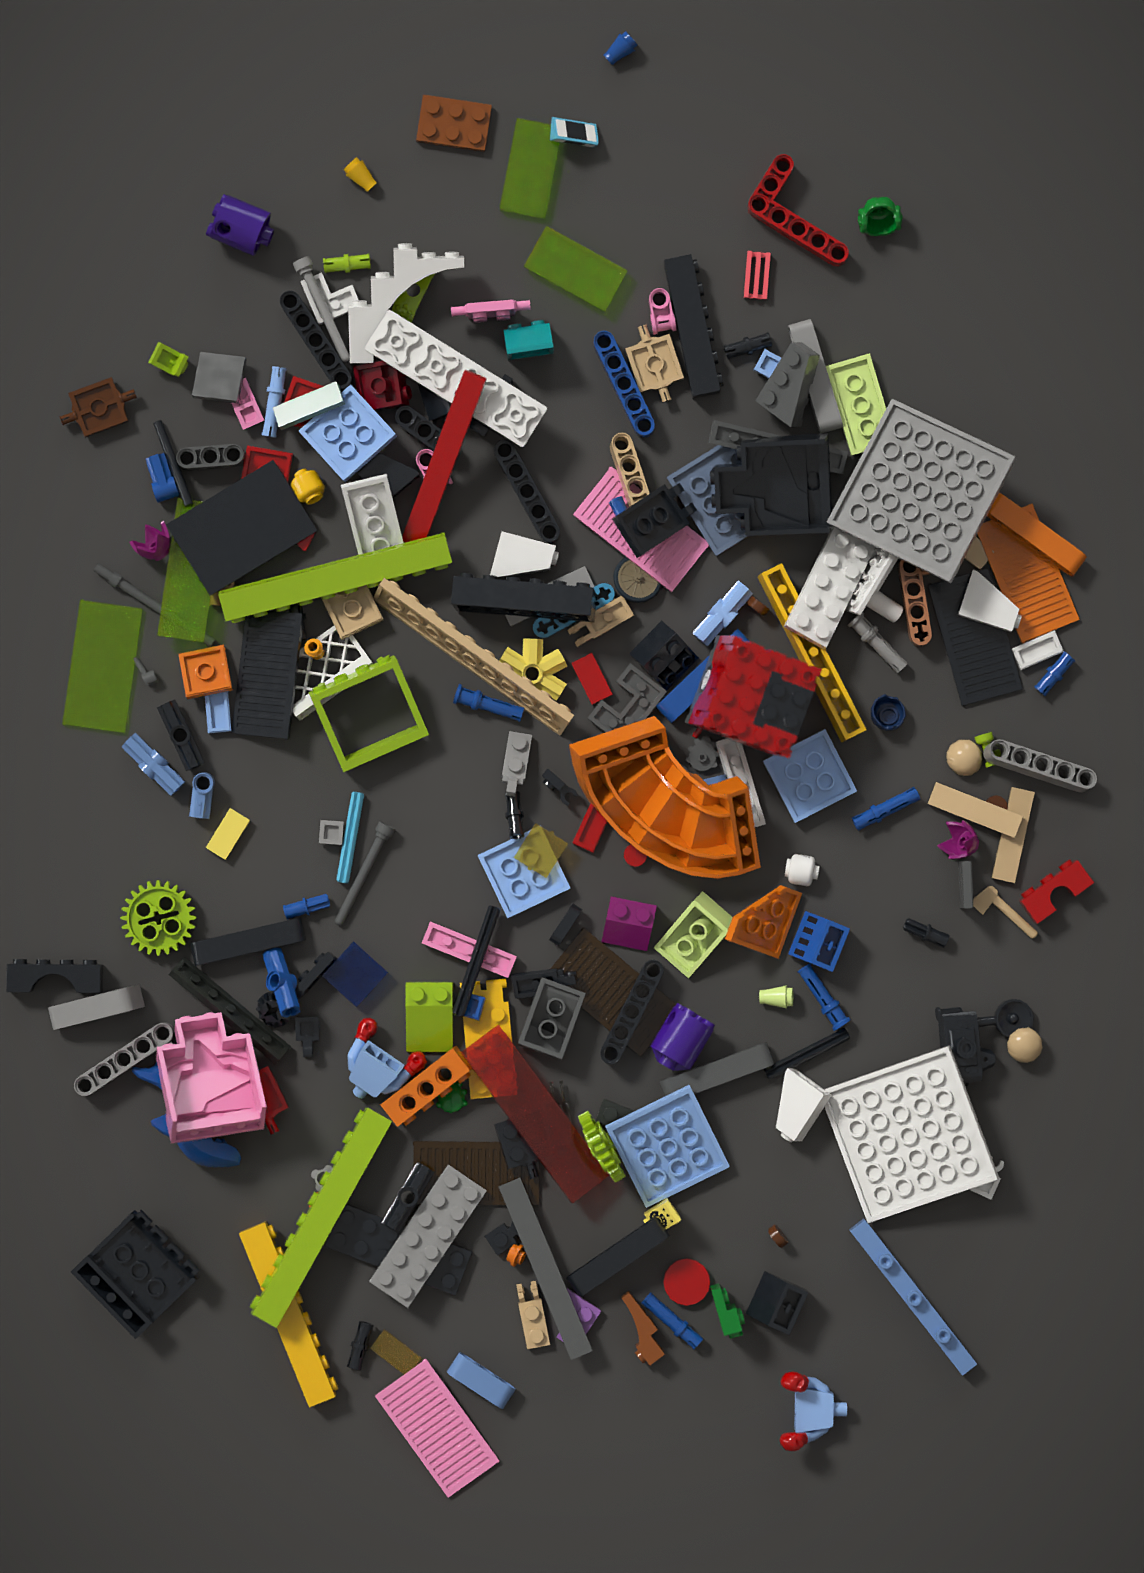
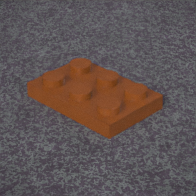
(454, 123)

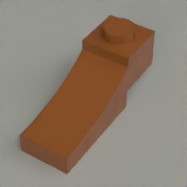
(647, 1347)

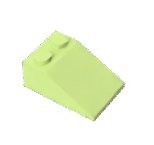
(694, 934)

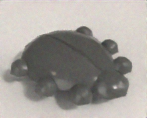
(703, 755)

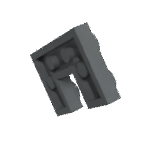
(646, 697)

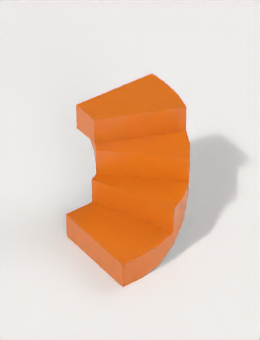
(664, 807)

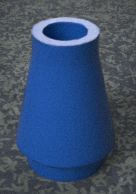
(621, 47)

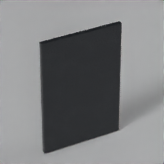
(241, 527)

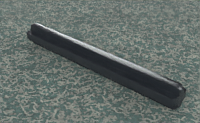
(476, 961)

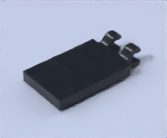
(653, 519)

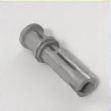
(870, 634)

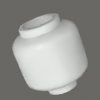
(801, 870)

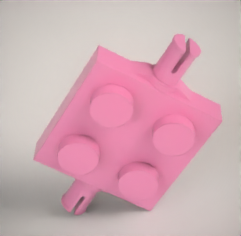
(482, 310)

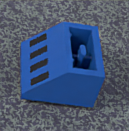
(819, 941)

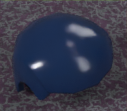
(888, 713)

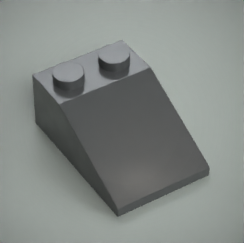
(551, 1019)

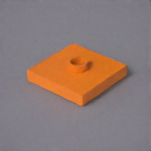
(205, 672)

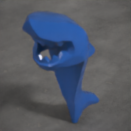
(200, 1151)

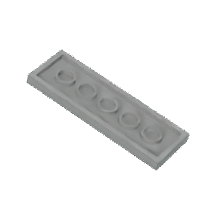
(427, 1236)

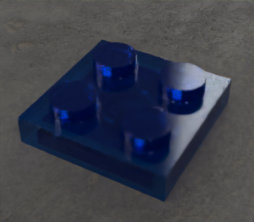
(355, 974)

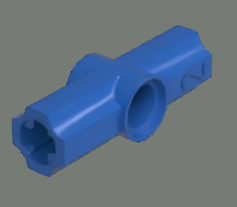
(281, 982)

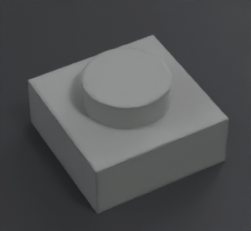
(331, 832)

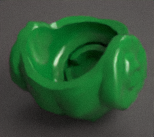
(879, 217)

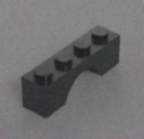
(84, 977)

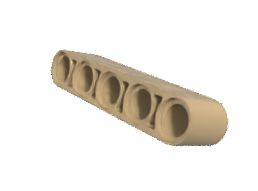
(628, 478)

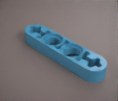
(551, 631)

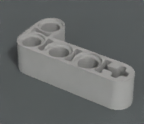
(96, 1007)

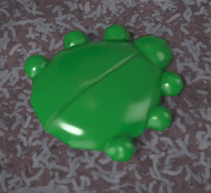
(454, 1099)

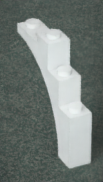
(385, 289)

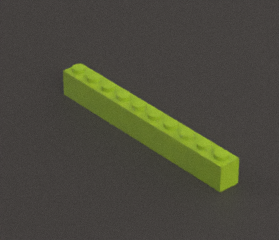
(335, 577)
(321, 1216)

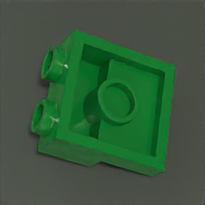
(729, 1316)

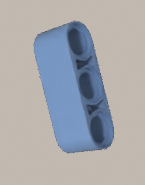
(481, 1380)

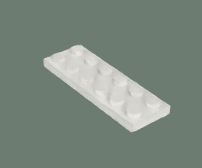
(829, 587)

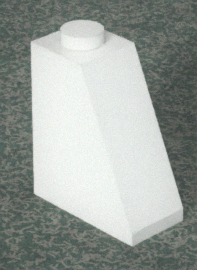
(522, 556)
(988, 605)
(799, 1105)

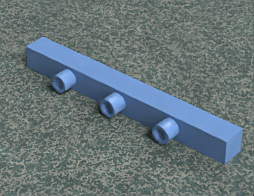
(913, 1296)

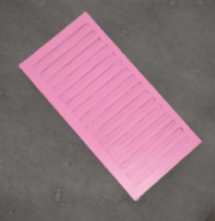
(666, 561)
(437, 1428)

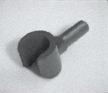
(148, 677)

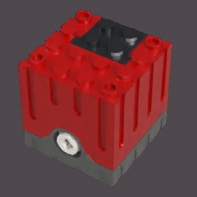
(753, 696)

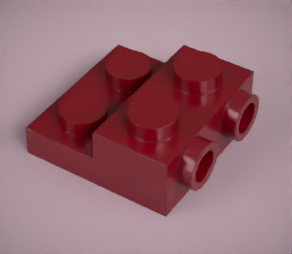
(382, 385)

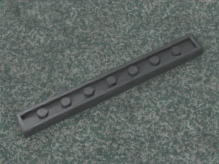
(545, 1268)

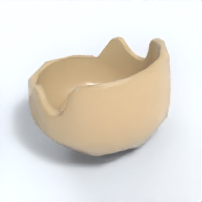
(964, 757)
(1024, 1045)

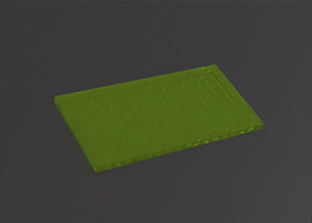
(102, 666)

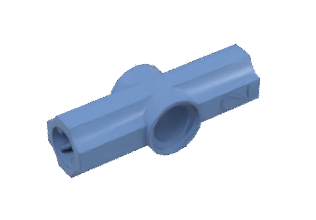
(153, 764)

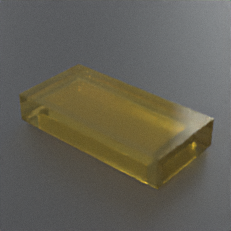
(395, 1352)

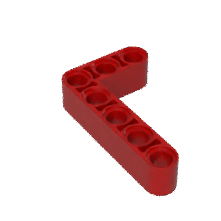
(791, 218)

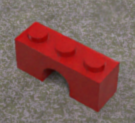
(1038, 902)

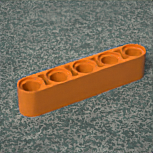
(1036, 535)

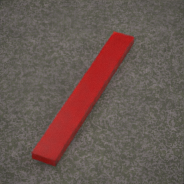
(444, 456)

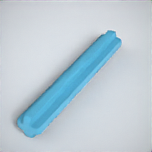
(350, 837)

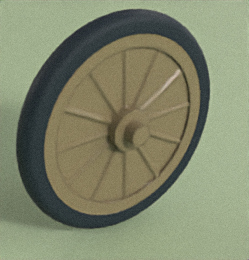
(634, 583)

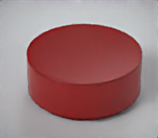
(634, 856)

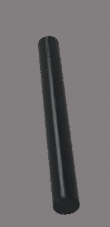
(174, 466)

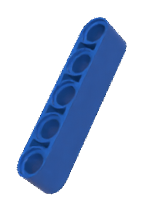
(623, 372)
(683, 694)

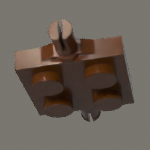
(98, 407)

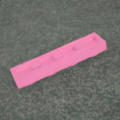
(463, 946)

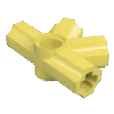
(545, 665)

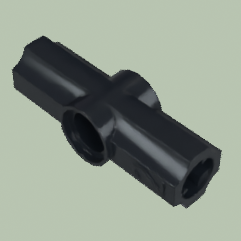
(174, 721)
(416, 1184)

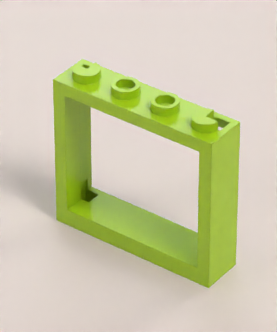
(381, 747)

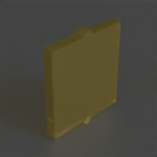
(540, 850)

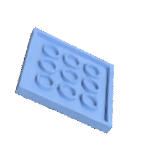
(667, 1146)

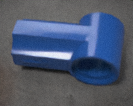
(163, 481)

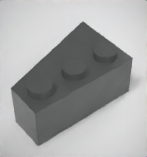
(789, 384)

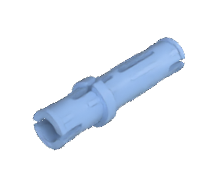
(274, 399)

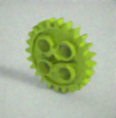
(164, 938)
(601, 1146)

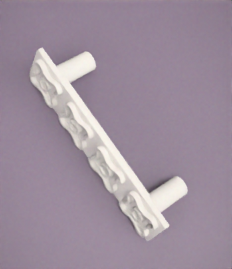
(441, 370)
(868, 588)

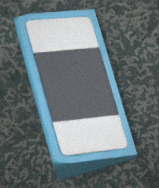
(573, 132)

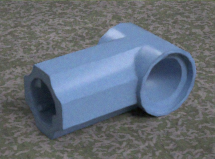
(201, 798)

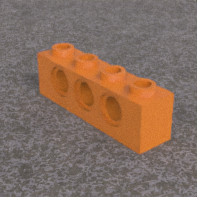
(395, 1104)

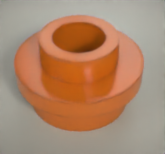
(516, 1255)

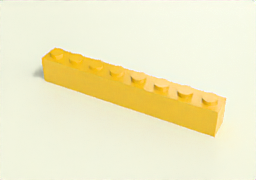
(829, 684)
(294, 1326)

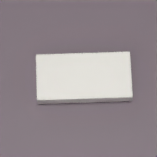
(1037, 650)

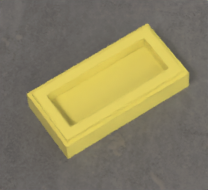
(228, 833)

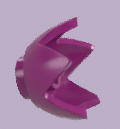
(155, 545)
(963, 840)

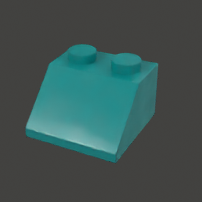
(528, 340)

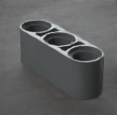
(199, 457)

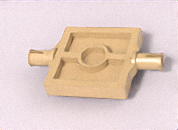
(654, 363)

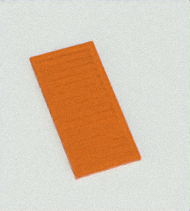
(1027, 581)

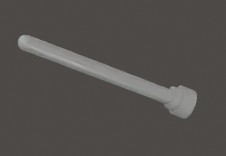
(304, 267)

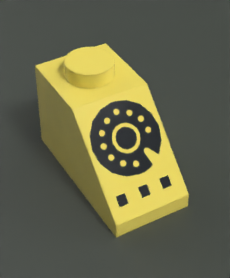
(665, 1213)

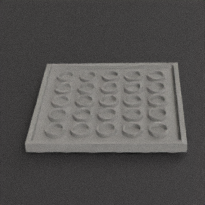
(921, 490)

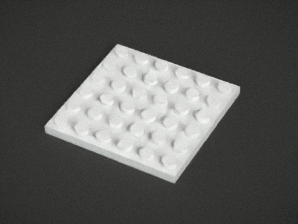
(909, 1134)

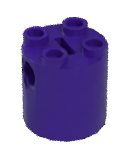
(240, 225)
(681, 1038)

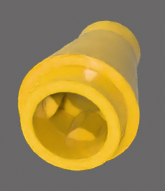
(359, 173)

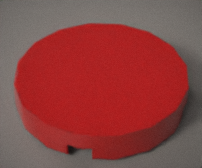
(686, 1281)

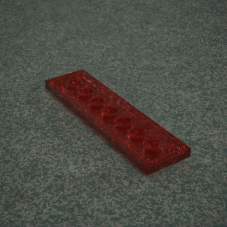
(534, 1113)

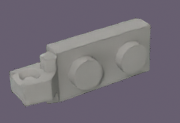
(516, 761)

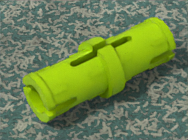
(346, 263)

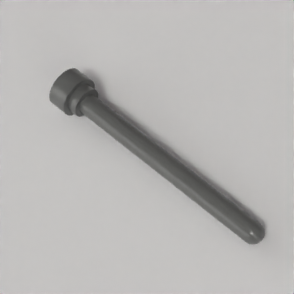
(383, 833)

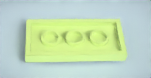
(857, 399)

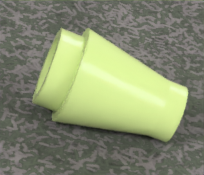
(777, 996)

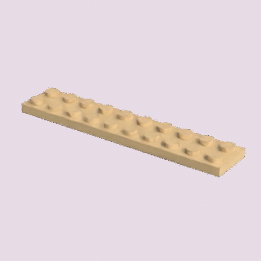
(471, 656)

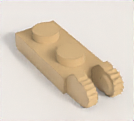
(605, 619)
(533, 1318)

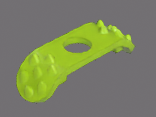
(406, 305)

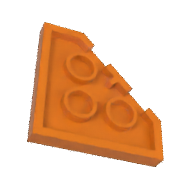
(765, 922)

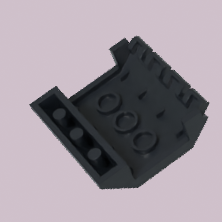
(136, 1273)

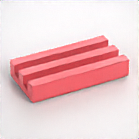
(758, 255)

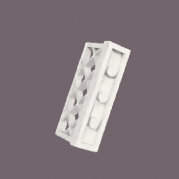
(305, 705)

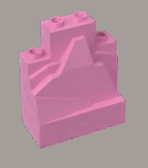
(209, 1081)

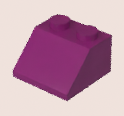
(629, 923)

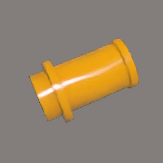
(310, 645)

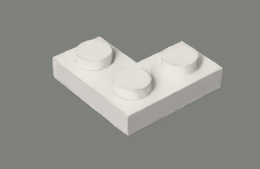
(336, 302)

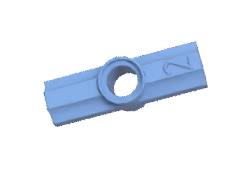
(722, 613)

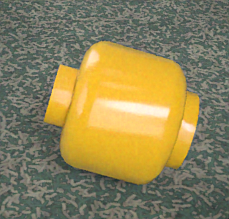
(308, 486)

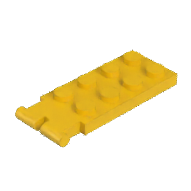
(493, 1013)

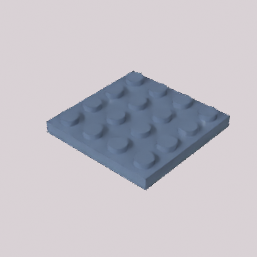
(718, 530)

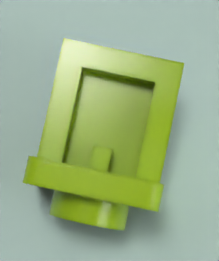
(169, 360)

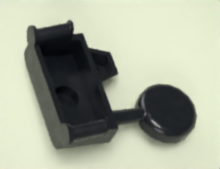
(962, 1034)

